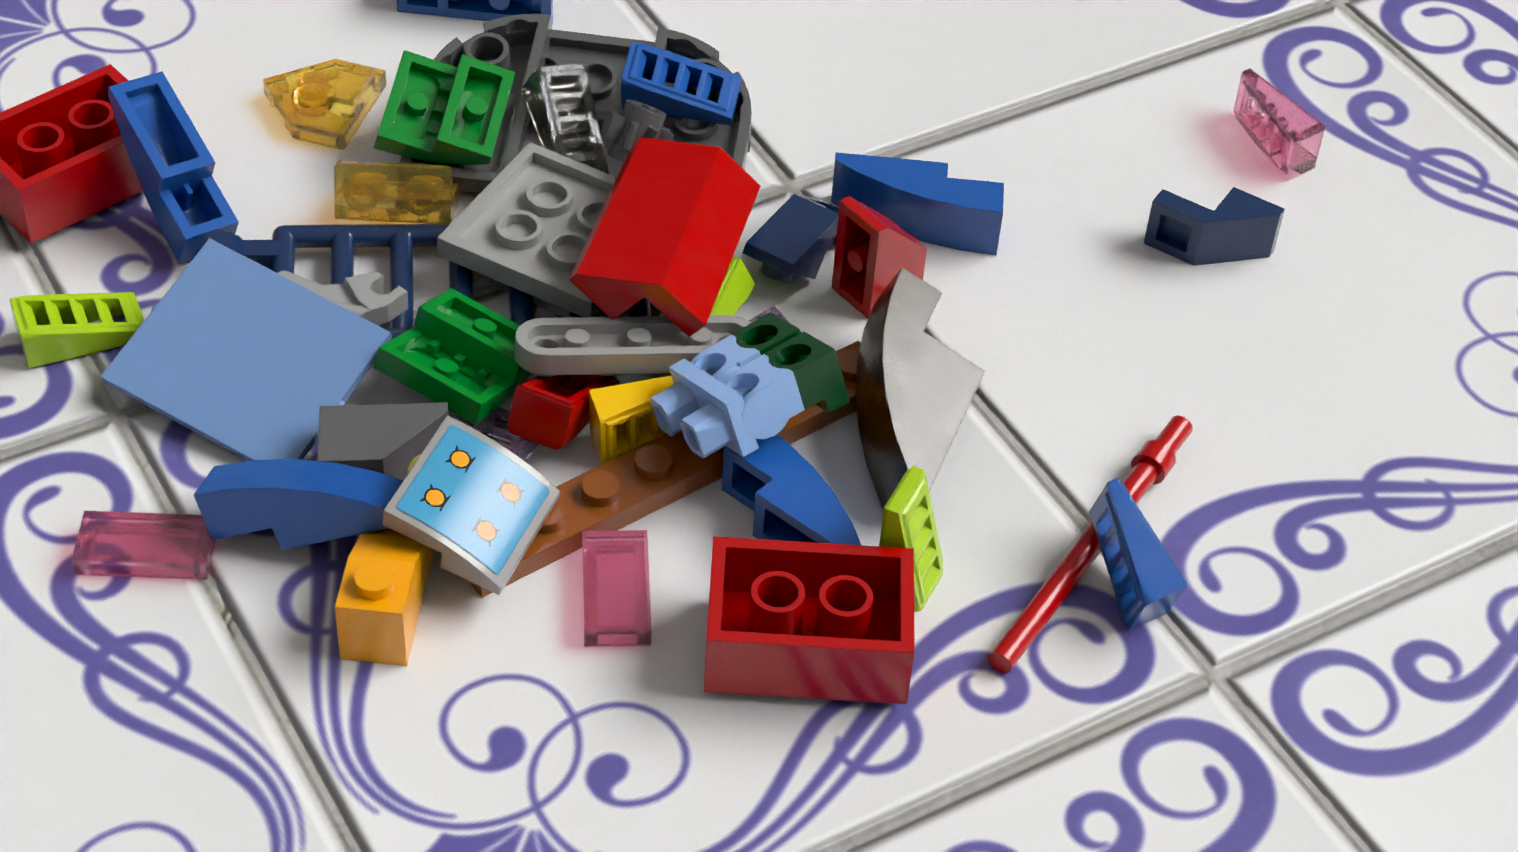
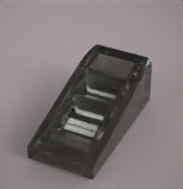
(565, 89)

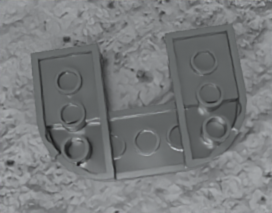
(529, 42)

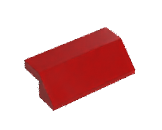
(667, 231)

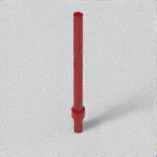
(1148, 467)

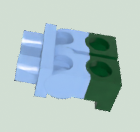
(749, 387)

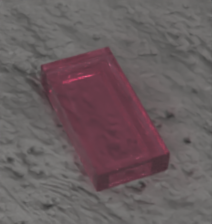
(143, 545)
(616, 588)

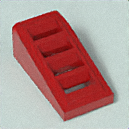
(554, 407)

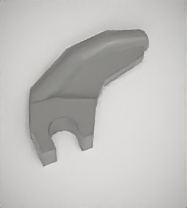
(360, 295)

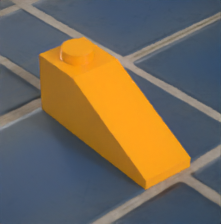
(381, 597)

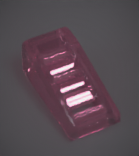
(1285, 134)

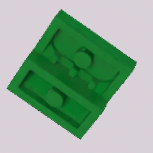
(445, 110)
(456, 356)

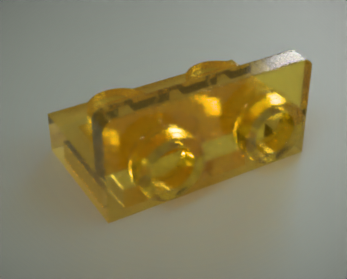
(395, 192)

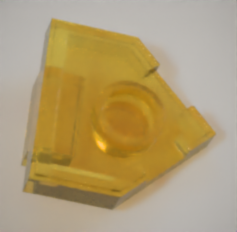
(325, 100)

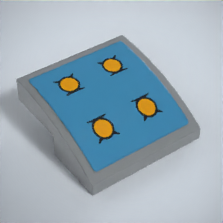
(472, 504)

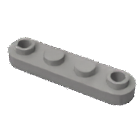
(613, 346)

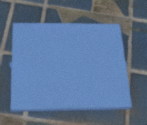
(245, 356)

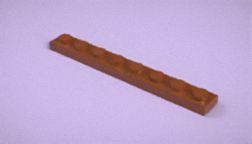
(650, 480)

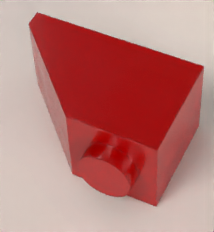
(870, 254)

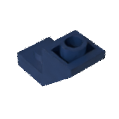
(1235, 231)
(794, 239)

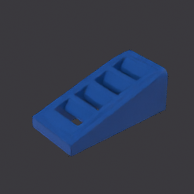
(649, 69)
(1135, 559)

